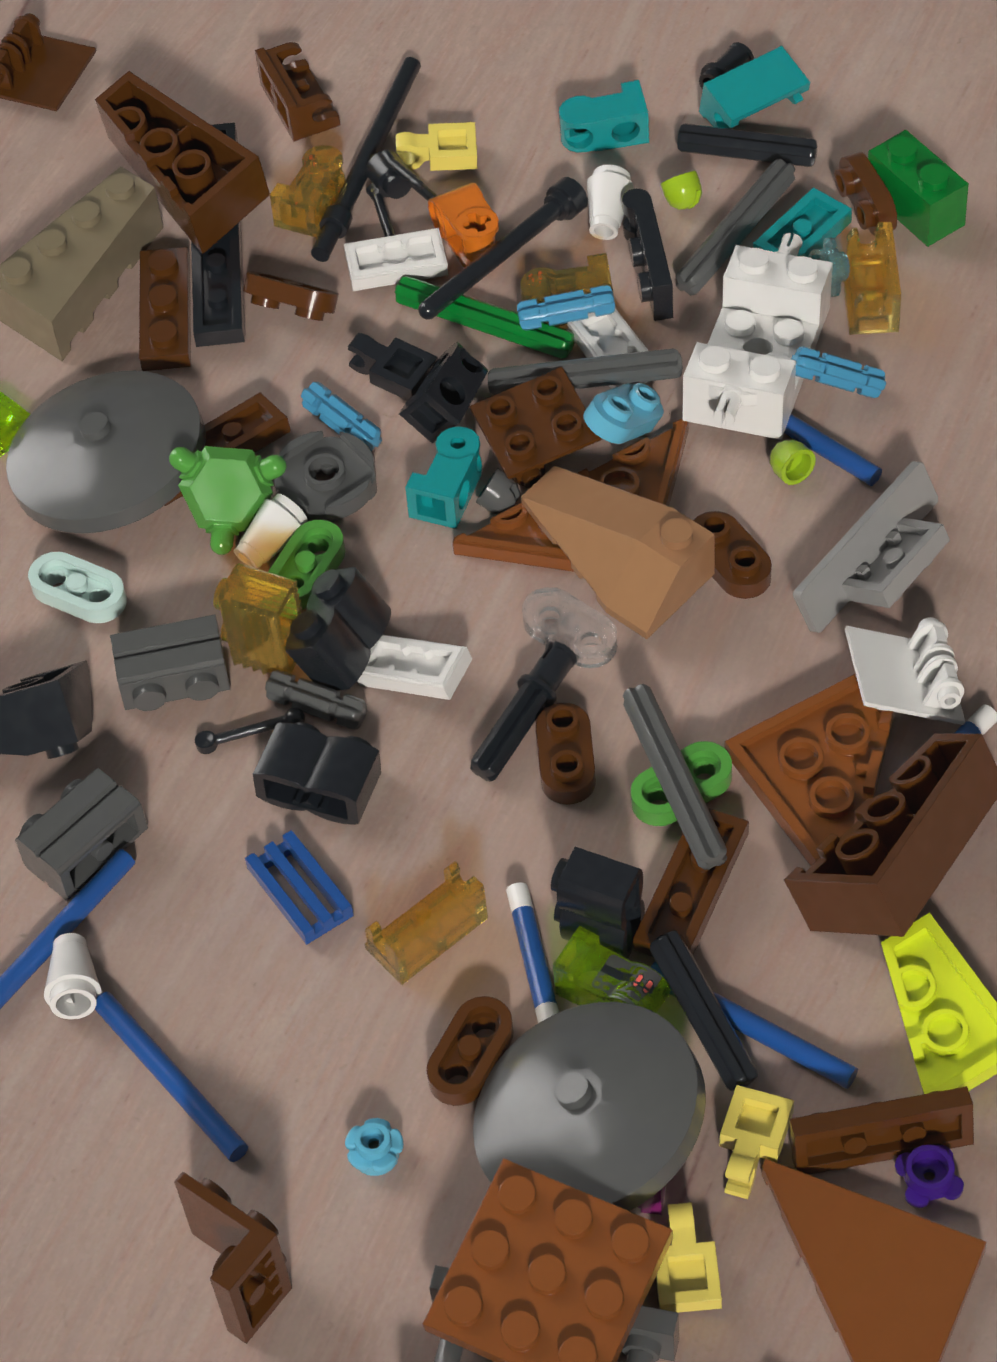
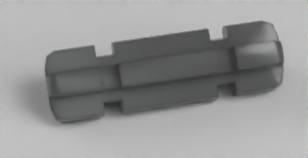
(316, 699)

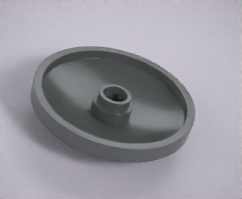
(103, 451)
(595, 1102)

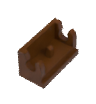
(295, 92)

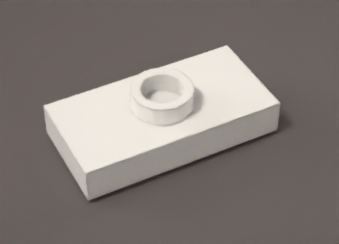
(390, 258)
(606, 337)
(415, 667)

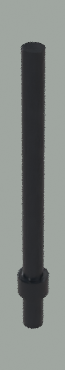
(338, 216)

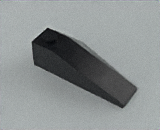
(47, 712)

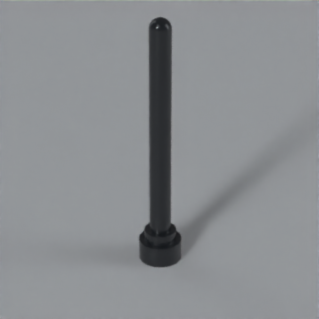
(562, 202)

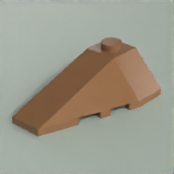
(626, 547)

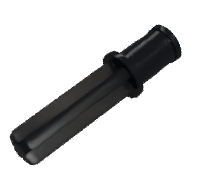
(534, 694)

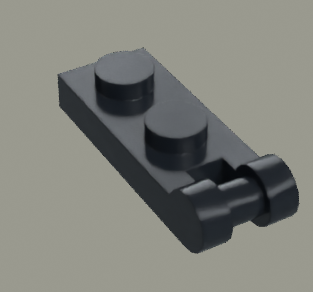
(648, 252)

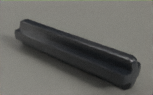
(747, 145)
(703, 1010)

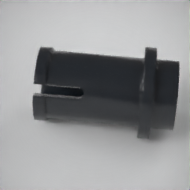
(734, 57)

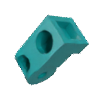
(605, 120)
(450, 481)

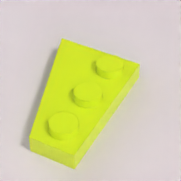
(943, 1008)

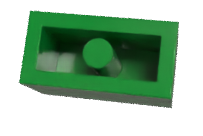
(924, 189)

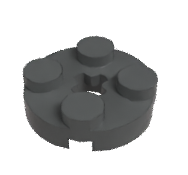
(334, 498)

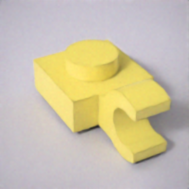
(445, 146)
(753, 1130)
(689, 1270)

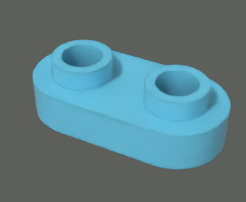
(624, 412)

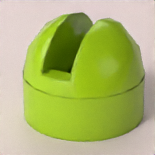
(682, 190)
(792, 461)

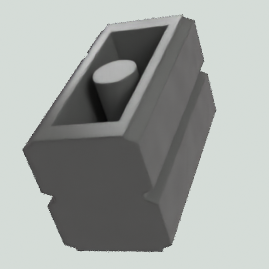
(170, 663)
(80, 832)

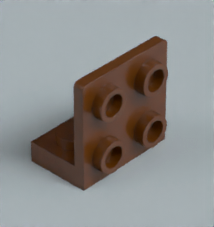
(251, 1270)

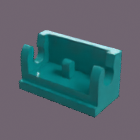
(752, 88)

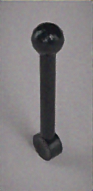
(207, 741)

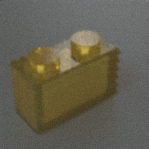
(257, 617)

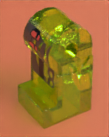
(596, 974)

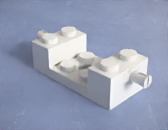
(767, 308)

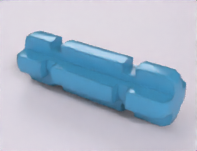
(566, 307)
(839, 372)
(339, 414)

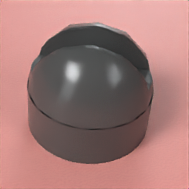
(499, 493)

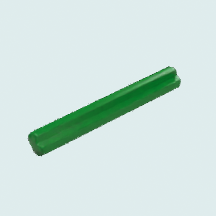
(489, 319)

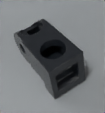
(445, 393)

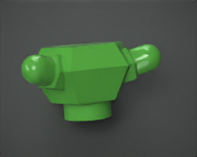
(225, 488)

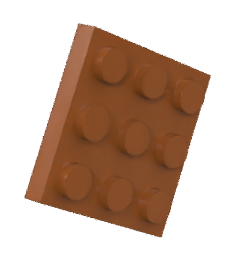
(547, 1273)

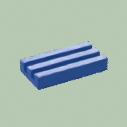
(278, 856)

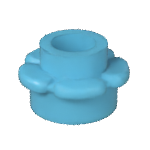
(376, 1160)

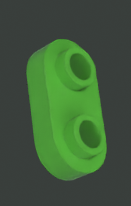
(298, 557)
(700, 758)

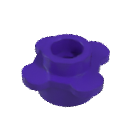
(933, 1159)

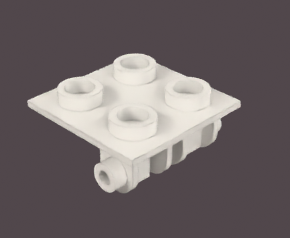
(908, 673)

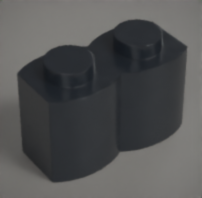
(338, 628)
(317, 772)
(599, 897)

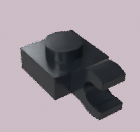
(393, 368)

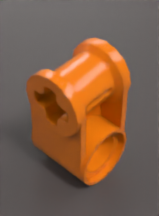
(464, 221)

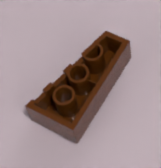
(195, 168)
(902, 841)

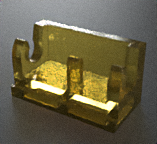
(873, 283)
(429, 926)

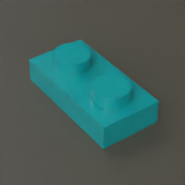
(812, 218)

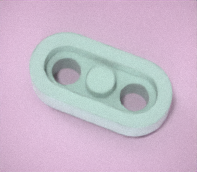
(81, 588)

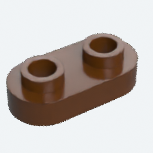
(866, 191)
(309, 300)
(733, 548)
(565, 749)
(467, 1054)

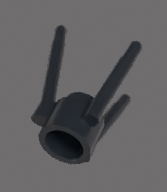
(391, 179)

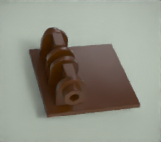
(39, 67)
(534, 425)

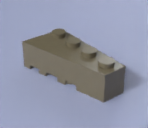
(76, 261)

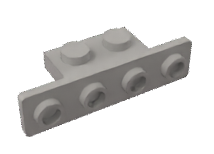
(878, 553)

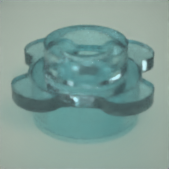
(840, 261)

